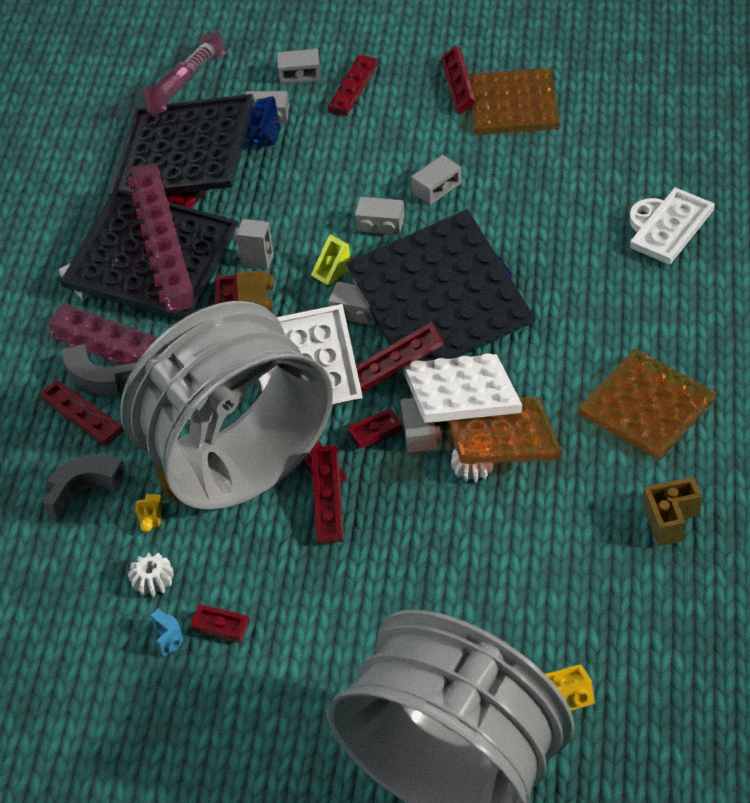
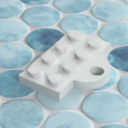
(667, 224)

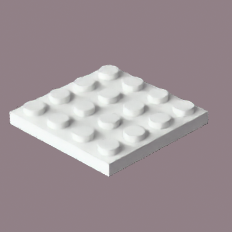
(326, 339)
(461, 388)

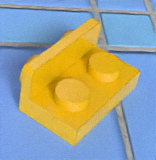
(574, 686)

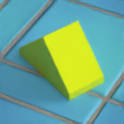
(331, 261)

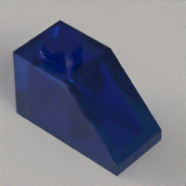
(264, 122)

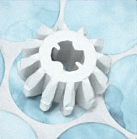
(470, 471)
(151, 574)

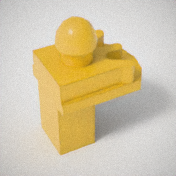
(149, 512)

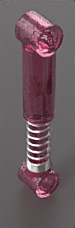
(157, 96)

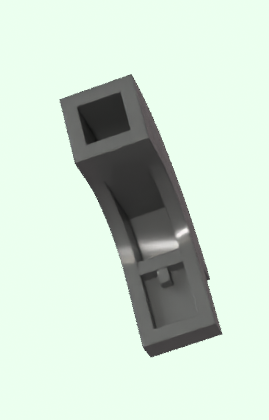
(92, 378)
(80, 474)

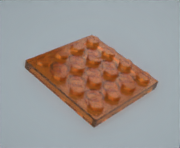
(514, 101)
(647, 404)
(507, 437)

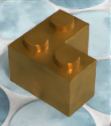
(255, 287)
(668, 506)

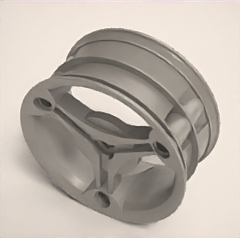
(202, 375)
(450, 714)

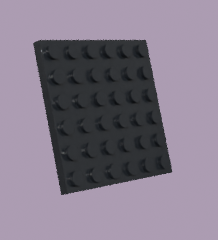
(190, 141)
(116, 264)
(442, 278)

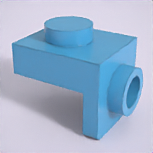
(169, 630)

